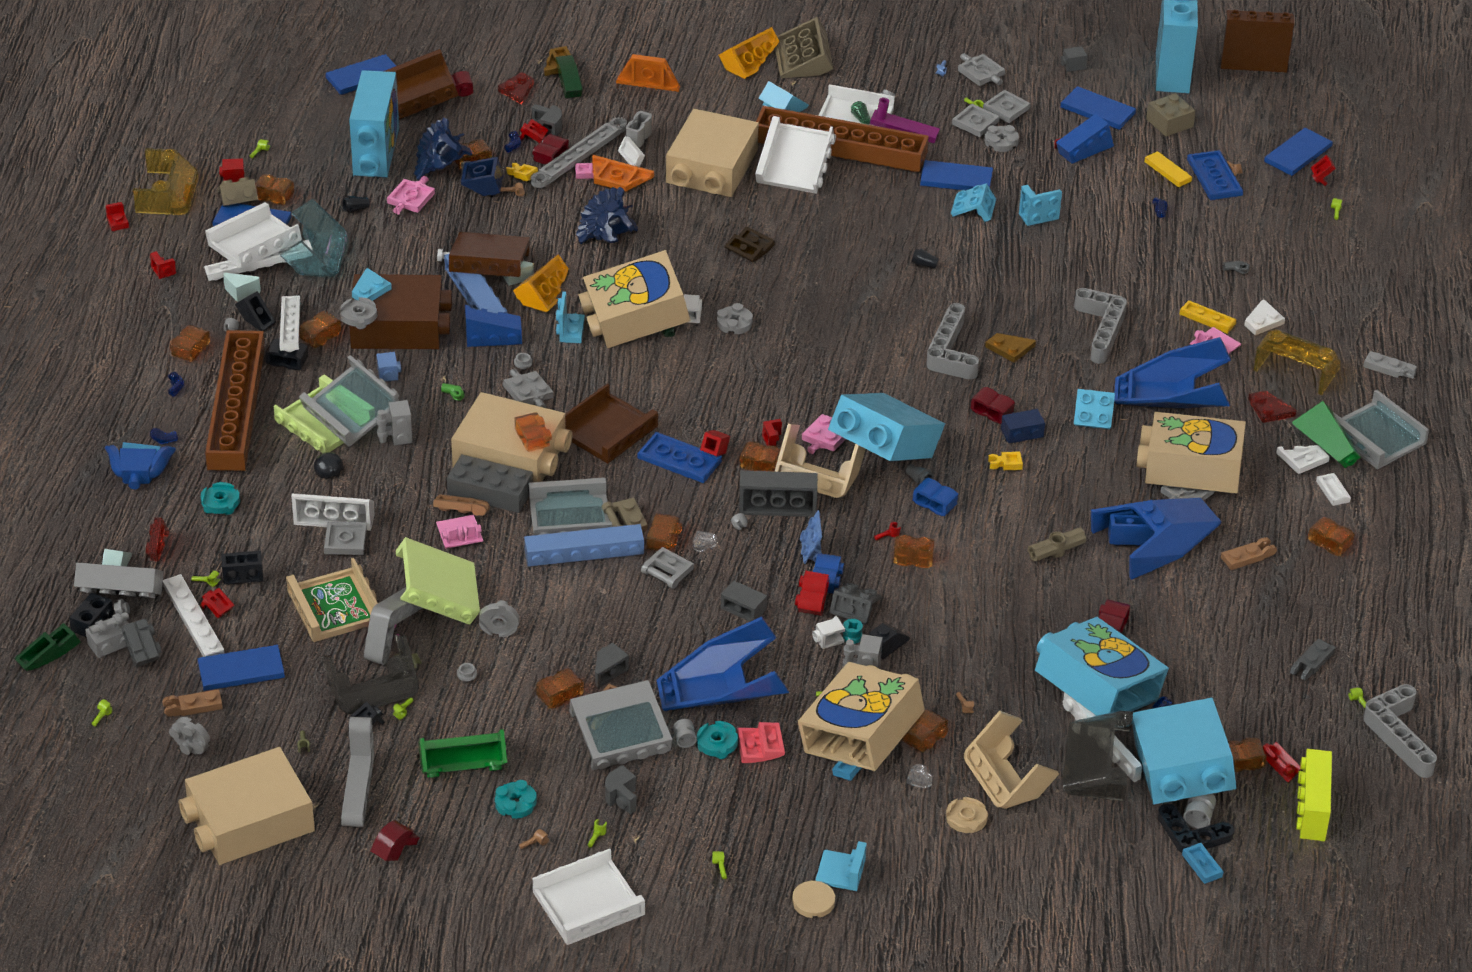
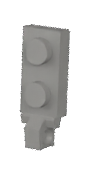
(1389, 365)

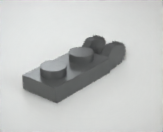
(1313, 659)

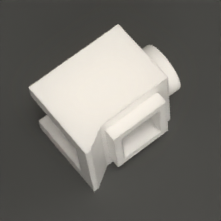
(694, 307)
(828, 633)

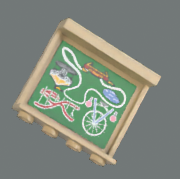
(333, 602)

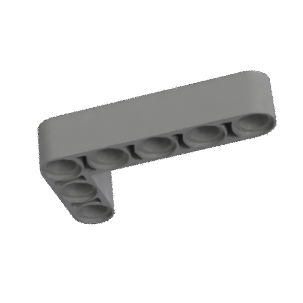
(1112, 310)
(939, 354)
(381, 626)
(1382, 718)
(359, 772)

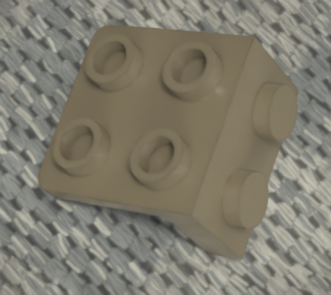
(238, 192)

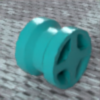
(853, 630)

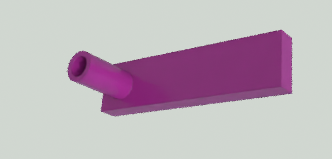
(883, 119)

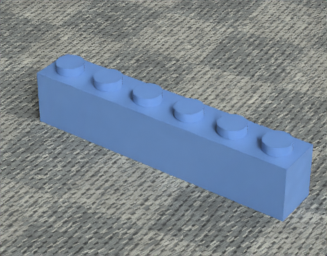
(475, 290)
(584, 545)

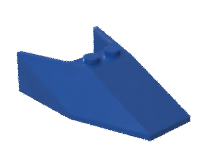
(1171, 379)
(1176, 528)
(716, 671)

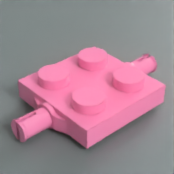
(411, 195)
(820, 436)

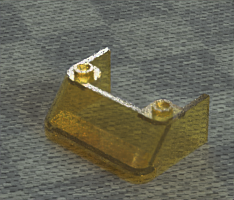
(168, 196)
(1301, 351)

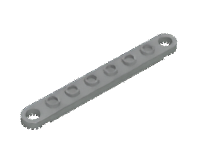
(578, 152)

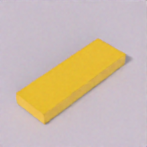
(1168, 169)
(1207, 316)

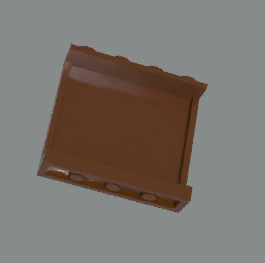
(1257, 41)
(423, 83)
(488, 254)
(608, 424)

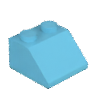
(778, 98)

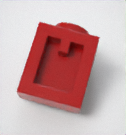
(533, 130)
(1322, 169)
(116, 216)
(162, 267)
(771, 431)
(217, 602)

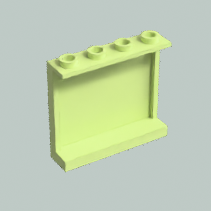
(305, 425)
(439, 581)

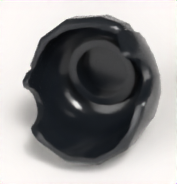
(328, 465)

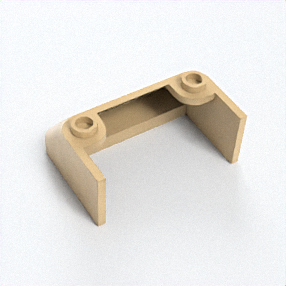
(830, 483)
(990, 765)

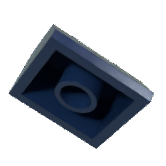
(483, 176)

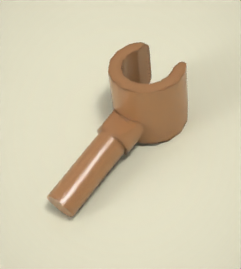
(1236, 168)
(518, 189)
(967, 706)
(539, 836)

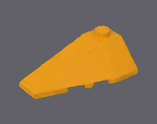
(748, 55)
(543, 286)

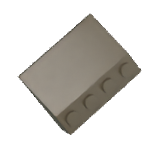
(804, 51)

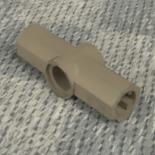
(1057, 544)

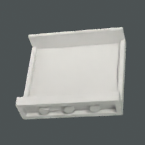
(841, 98)
(794, 157)
(252, 236)
(587, 897)

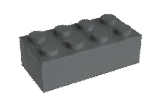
(491, 482)
(778, 493)

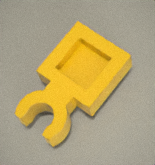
(521, 172)
(1007, 460)

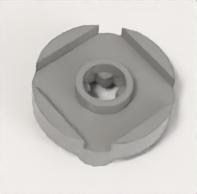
(1001, 138)
(358, 312)
(727, 316)
(502, 611)
(189, 736)

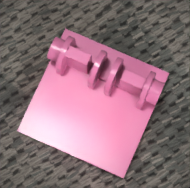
(1212, 333)
(459, 531)

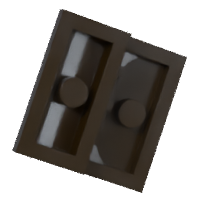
(750, 244)

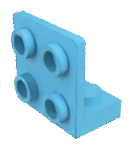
(977, 198)
(1039, 207)
(570, 325)
(1094, 409)
(842, 869)

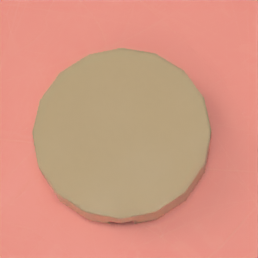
(966, 815)
(813, 899)

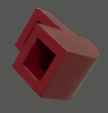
(392, 840)

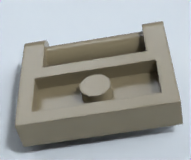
(628, 512)

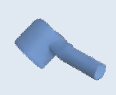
(941, 68)

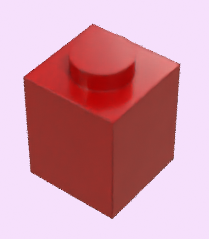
(232, 169)
(715, 442)

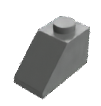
(610, 663)

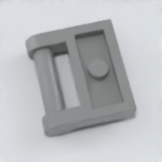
(670, 563)

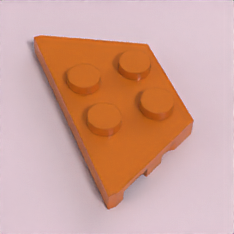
(648, 73)
(618, 174)

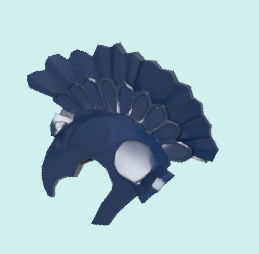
(438, 148)
(605, 217)

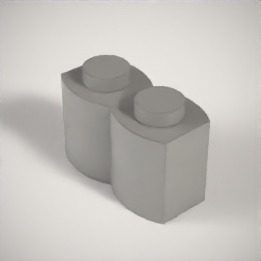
(639, 128)

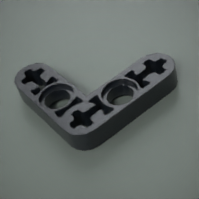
(1185, 837)

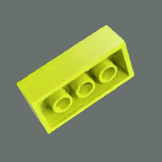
(1314, 794)

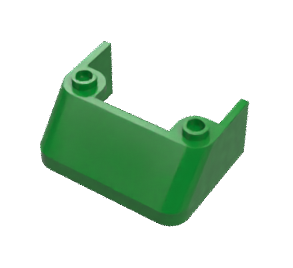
(462, 753)

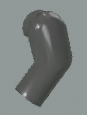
(1238, 266)

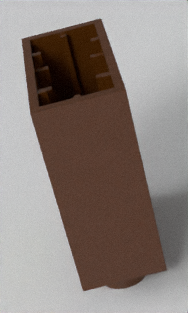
(406, 315)

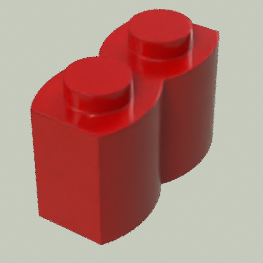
(813, 593)

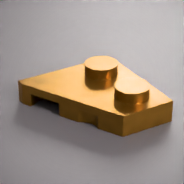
(551, 67)
(1010, 346)

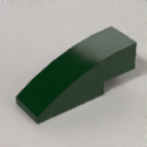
(569, 76)
(47, 648)

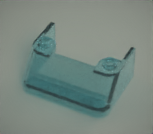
(326, 239)

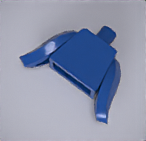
(138, 465)

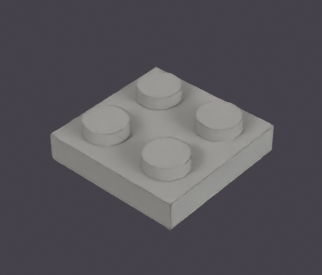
(1007, 106)
(975, 120)
(345, 538)

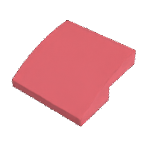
(760, 743)

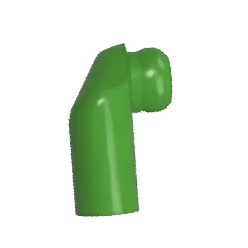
(456, 391)

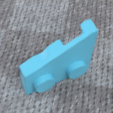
(370, 286)

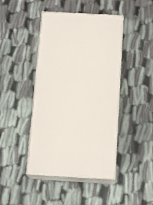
(631, 152)
(1333, 489)

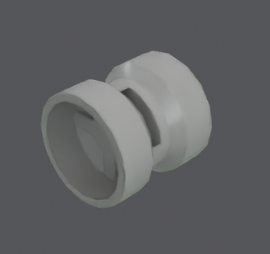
(684, 733)

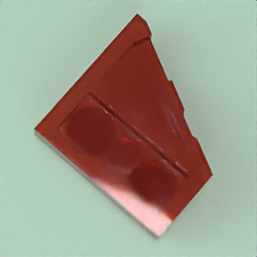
(517, 87)
(1270, 407)
(156, 545)

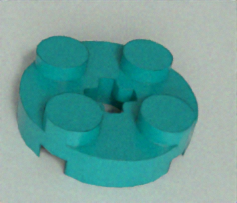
(212, 503)
(717, 748)
(512, 790)

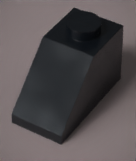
(255, 311)
(891, 638)

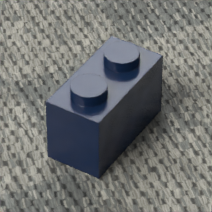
(1023, 426)

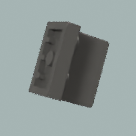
(853, 602)

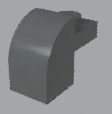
(548, 117)
(620, 788)

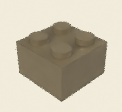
(1170, 114)

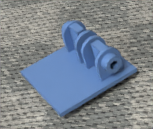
(811, 539)

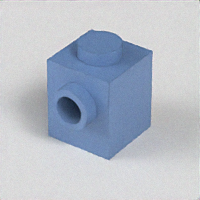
(388, 366)

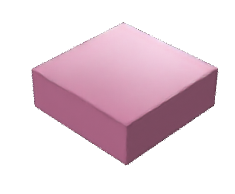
(584, 170)

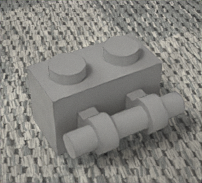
(400, 423)
(107, 635)
(868, 651)

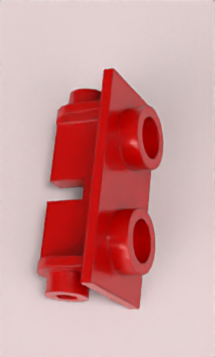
(1281, 761)

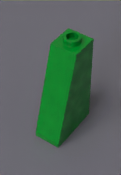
(1325, 431)

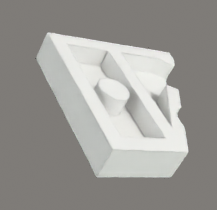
(1263, 318)
(1303, 458)

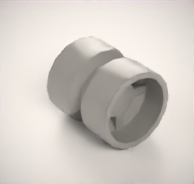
(1199, 811)

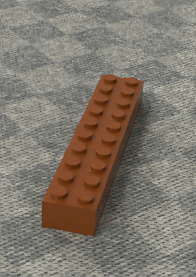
(855, 139)
(235, 400)

